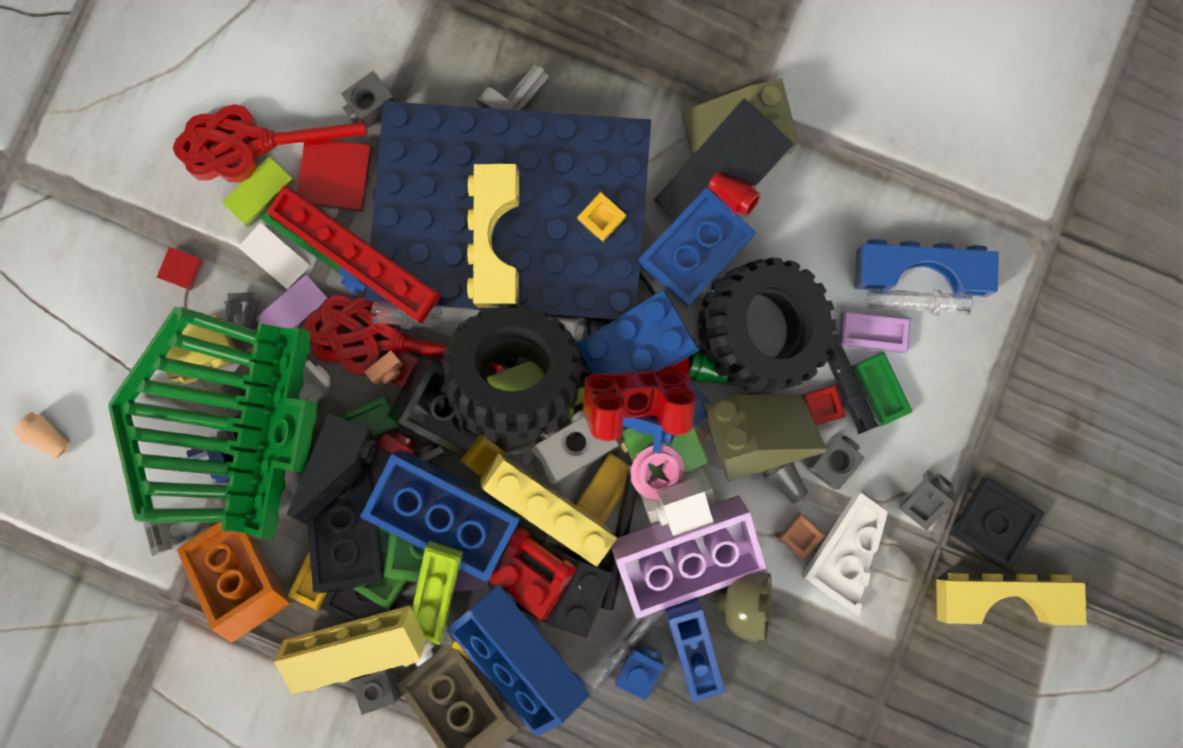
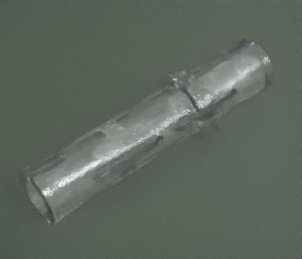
(933, 302)
(594, 675)

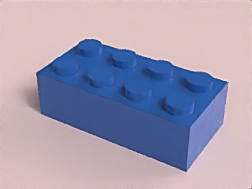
(434, 506)
(519, 662)

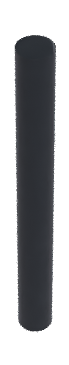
(622, 529)

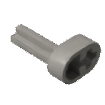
(519, 96)

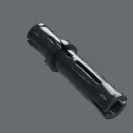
(850, 388)

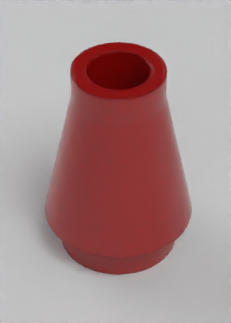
(736, 194)

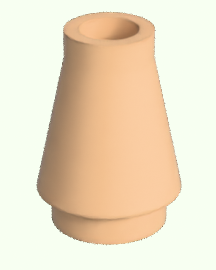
(40, 434)

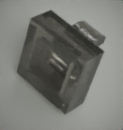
(159, 537)

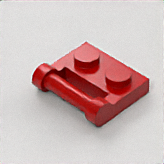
(525, 582)

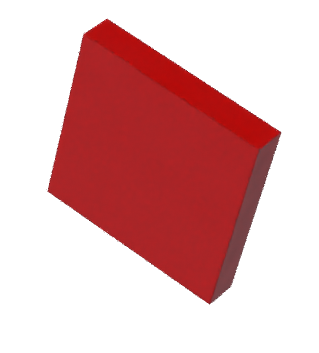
(335, 174)

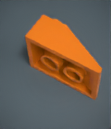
(232, 581)

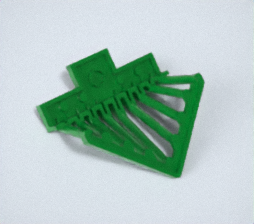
(271, 431)

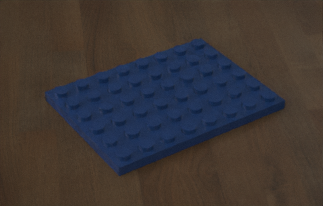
(561, 168)

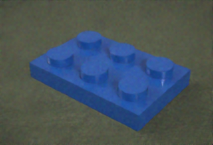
(696, 247)
(640, 340)

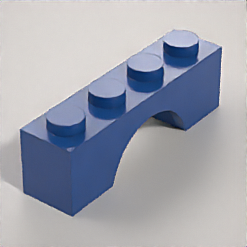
(966, 270)

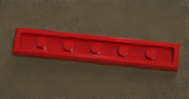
(354, 254)

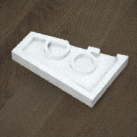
(846, 554)

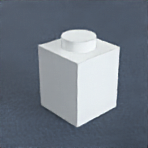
(683, 507)

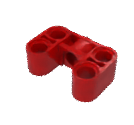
(638, 394)

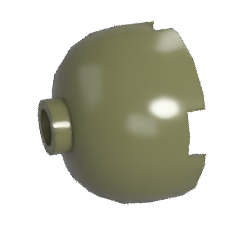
(748, 606)

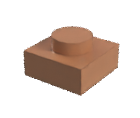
(385, 369)

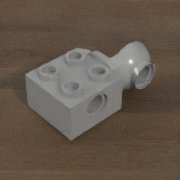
(552, 459)

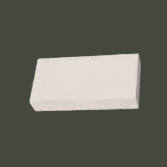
(274, 256)

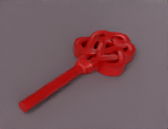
(236, 154)
(373, 350)

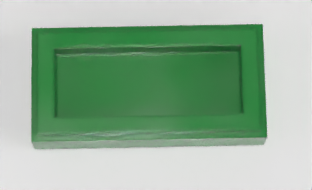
(883, 389)
(373, 416)

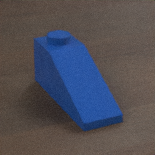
(694, 649)

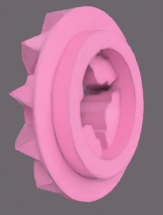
(672, 468)

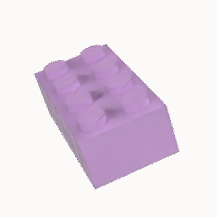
(673, 569)

